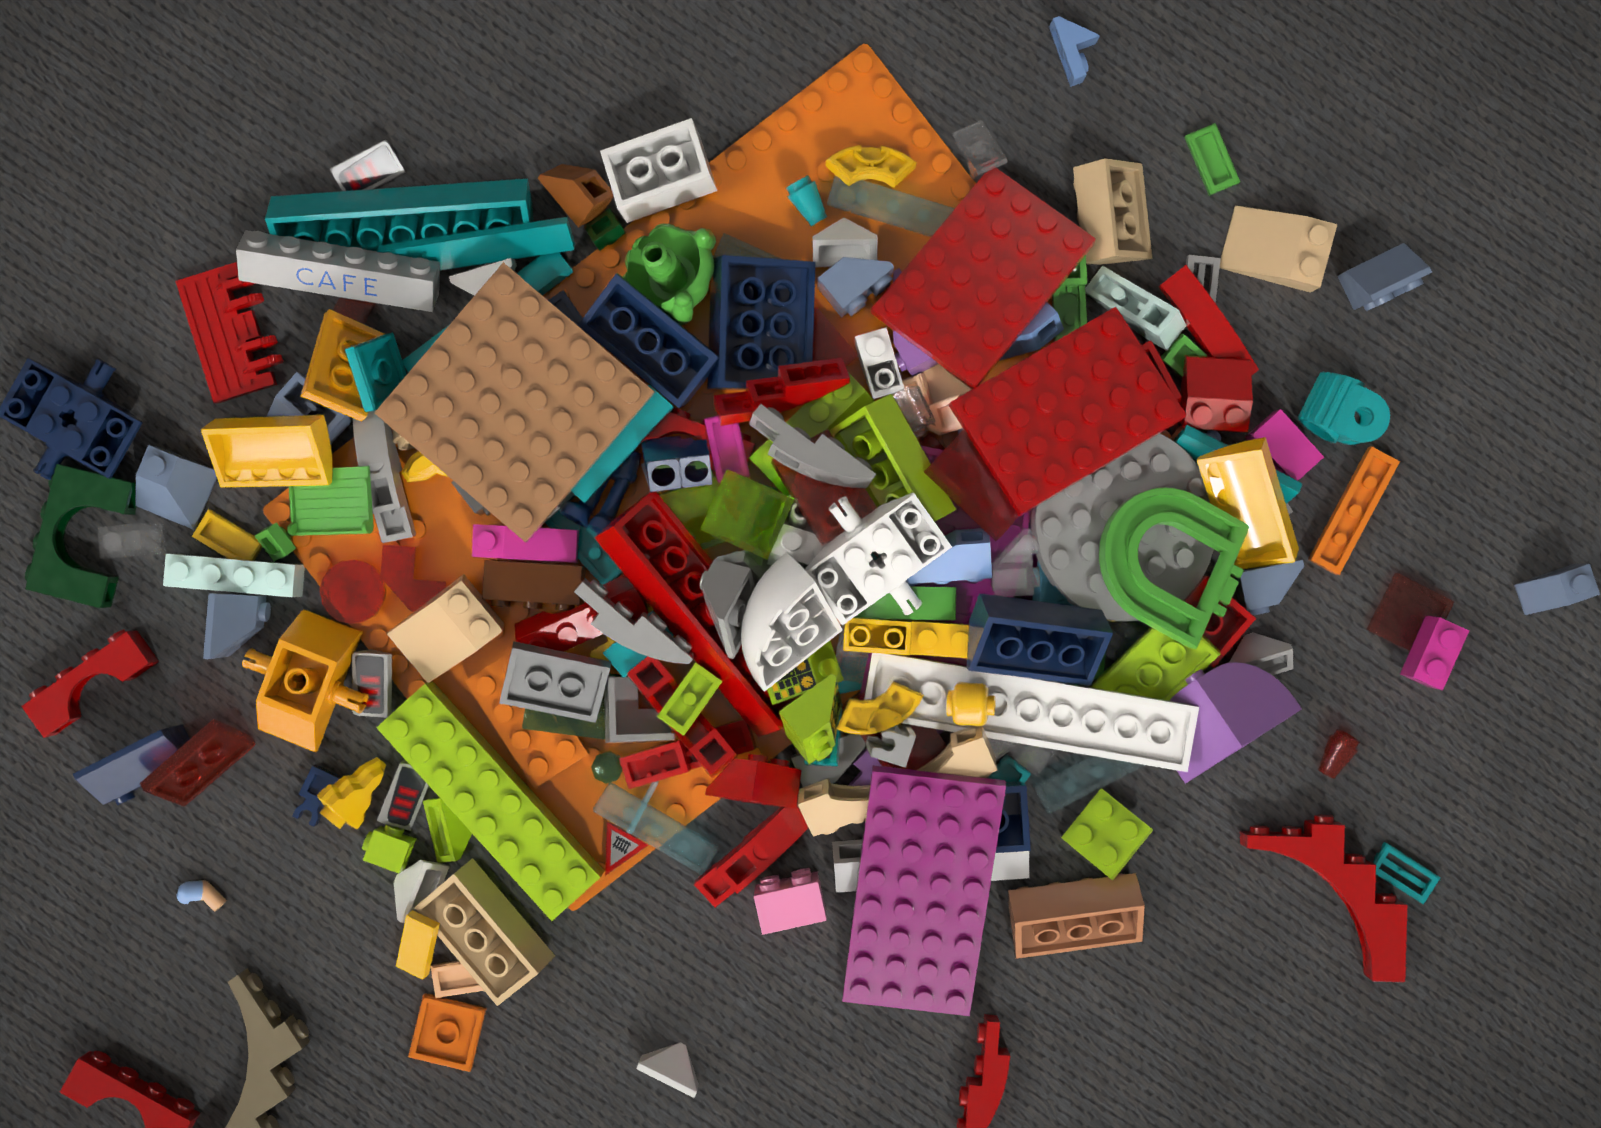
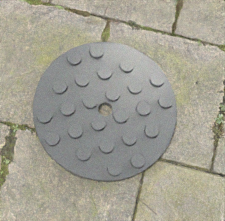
(1074, 520)

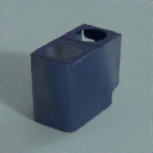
(679, 474)

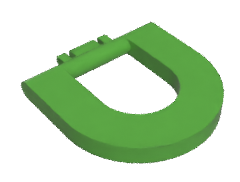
(1145, 600)

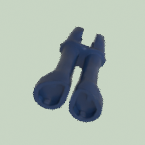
(582, 513)

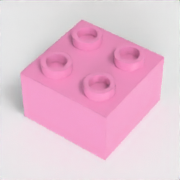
(789, 901)

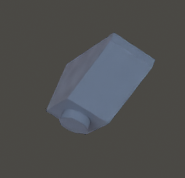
(1266, 585)
(1557, 588)

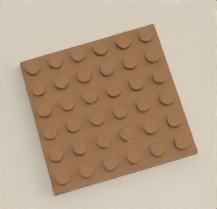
(514, 402)

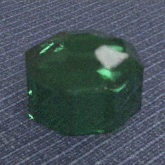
(607, 767)

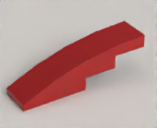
(1204, 318)
(793, 387)
(675, 759)

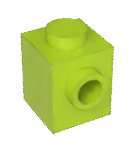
(388, 848)

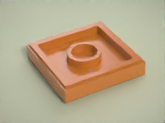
(447, 1032)

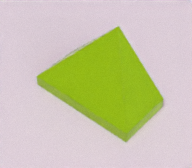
(446, 830)

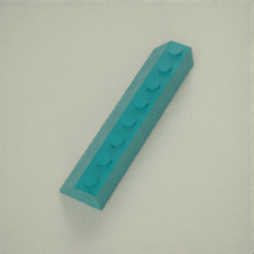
(400, 213)

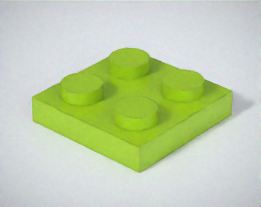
(1107, 834)

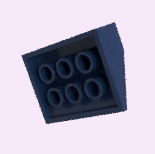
(759, 318)

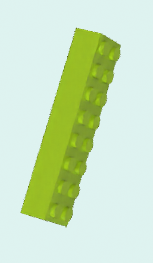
(491, 800)

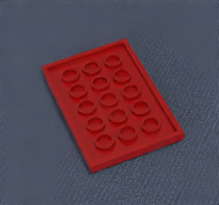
(983, 277)
(1067, 411)

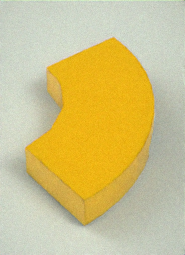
(870, 163)
(880, 712)

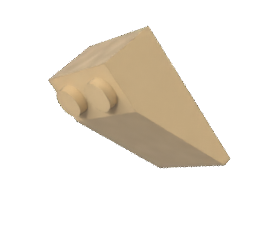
(1278, 247)
(447, 629)

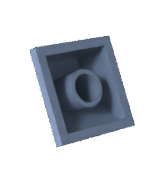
(173, 486)
(233, 621)

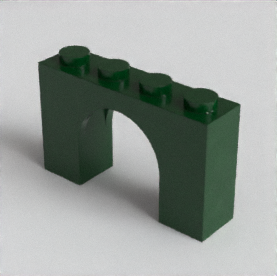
(52, 567)

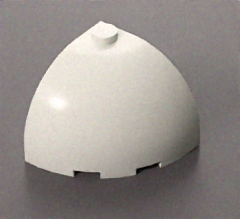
(784, 622)

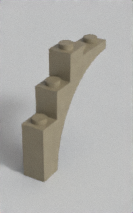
(268, 1045)

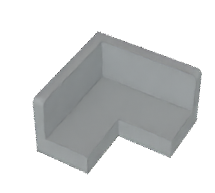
(624, 719)

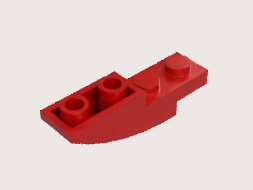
(752, 856)
(983, 1094)

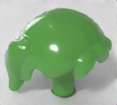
(672, 268)

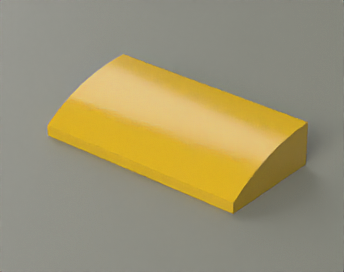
(270, 451)
(1246, 485)

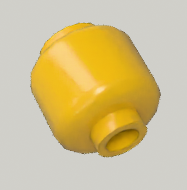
(970, 704)

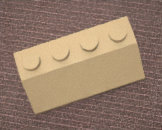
(485, 932)

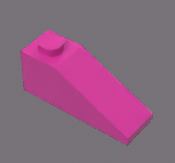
(544, 545)

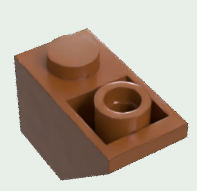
(578, 191)

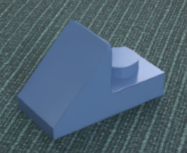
(1068, 40)

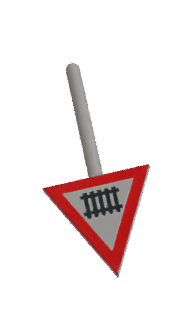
(621, 844)

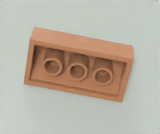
(1076, 915)

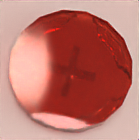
(353, 591)

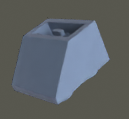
(1383, 277)
(852, 281)
(290, 403)

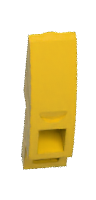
(906, 637)

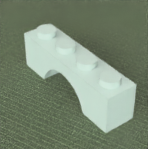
(233, 575)

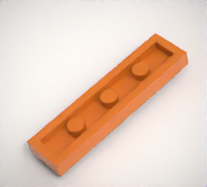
(1353, 510)

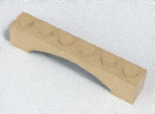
(833, 805)

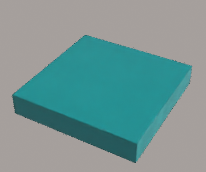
(376, 369)

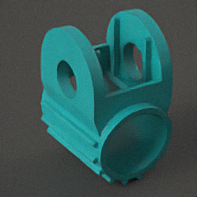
(1332, 409)

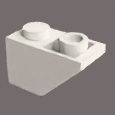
(878, 363)

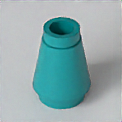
(807, 200)

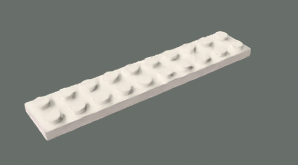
(1049, 712)

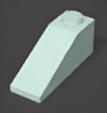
(1139, 308)

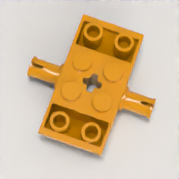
(302, 709)

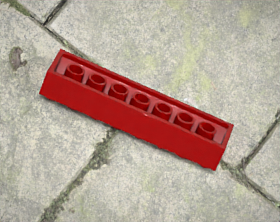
(667, 571)

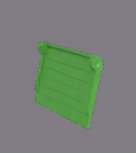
(333, 508)

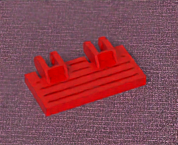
(225, 335)

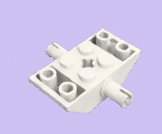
(903, 538)

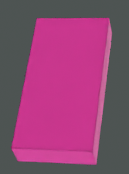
(726, 448)

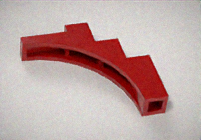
(1378, 921)

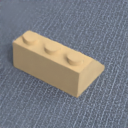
(1113, 210)

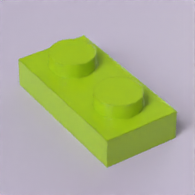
(689, 699)

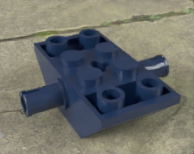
(45, 406)

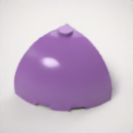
(1234, 709)

